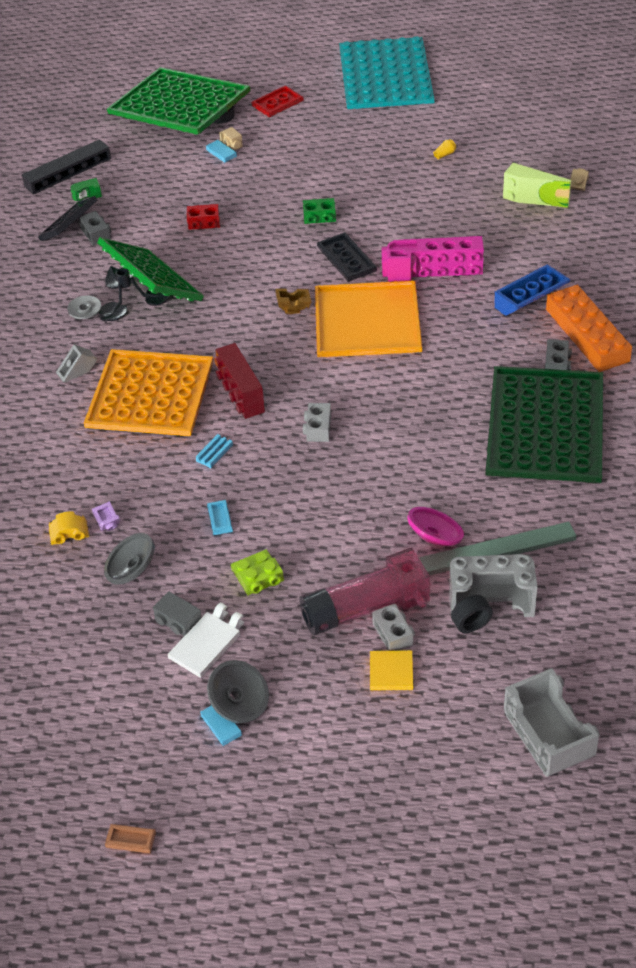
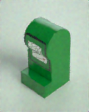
(85, 189)

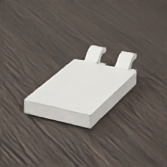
(207, 641)

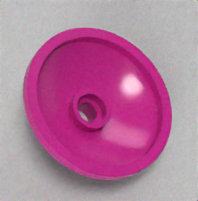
(435, 526)

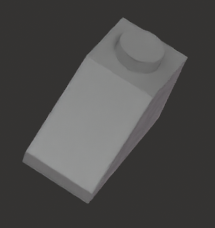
(76, 363)

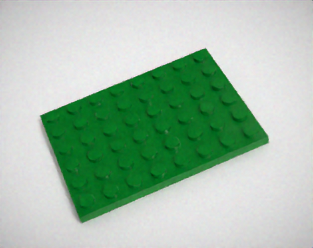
(179, 100)

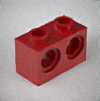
(203, 216)

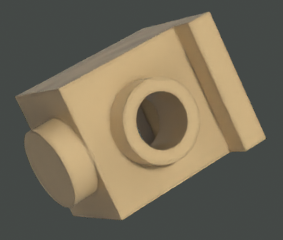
(231, 138)

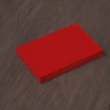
(277, 101)

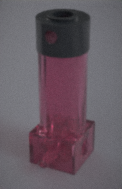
(400, 582)

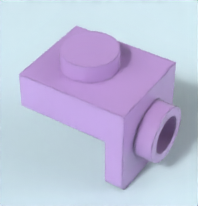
(106, 516)

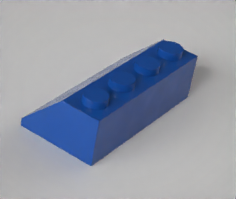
(528, 289)

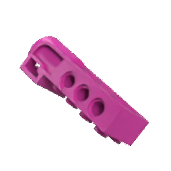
(432, 257)

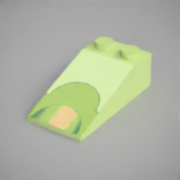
(535, 187)

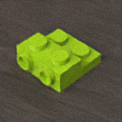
(257, 572)

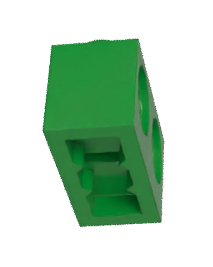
(319, 210)

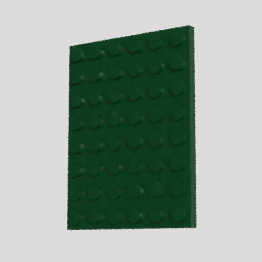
(546, 424)

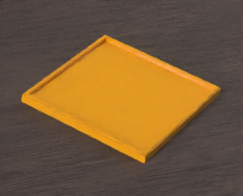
(367, 319)

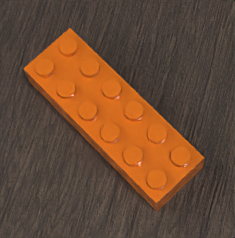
(588, 328)

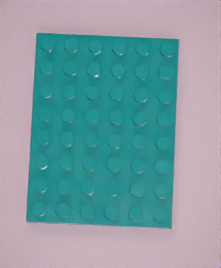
(385, 73)

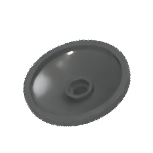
(129, 559)
(244, 684)

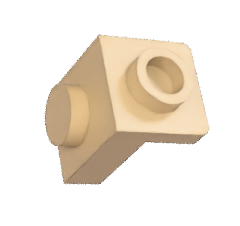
(579, 179)

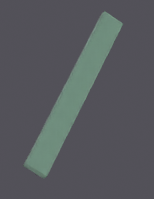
(507, 545)

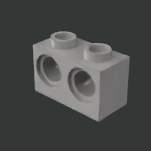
(318, 422)
(392, 628)

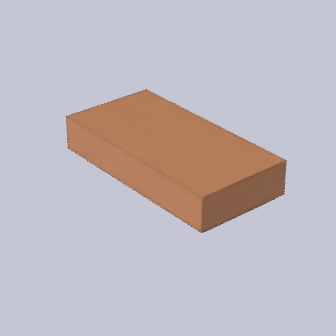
(130, 838)

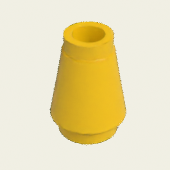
(445, 149)

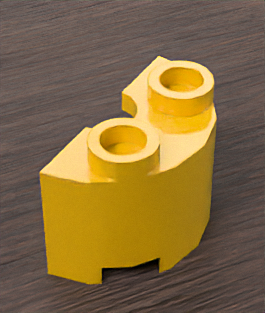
(68, 526)

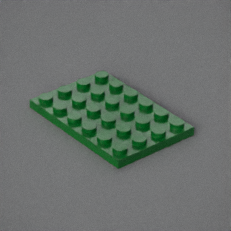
(150, 270)

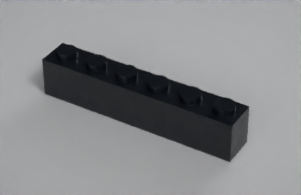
(66, 166)

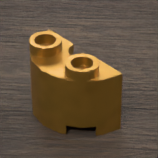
(293, 302)

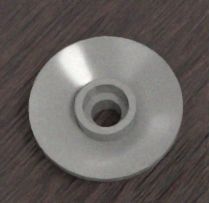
(84, 307)

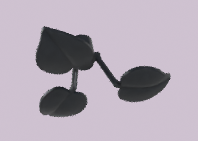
(121, 279)

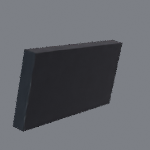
(67, 218)
(346, 257)

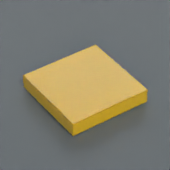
(391, 670)

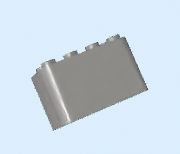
(495, 578)
(548, 723)

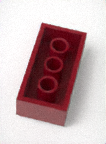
(239, 381)

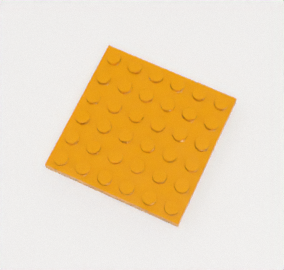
(149, 392)

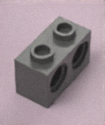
(558, 355)

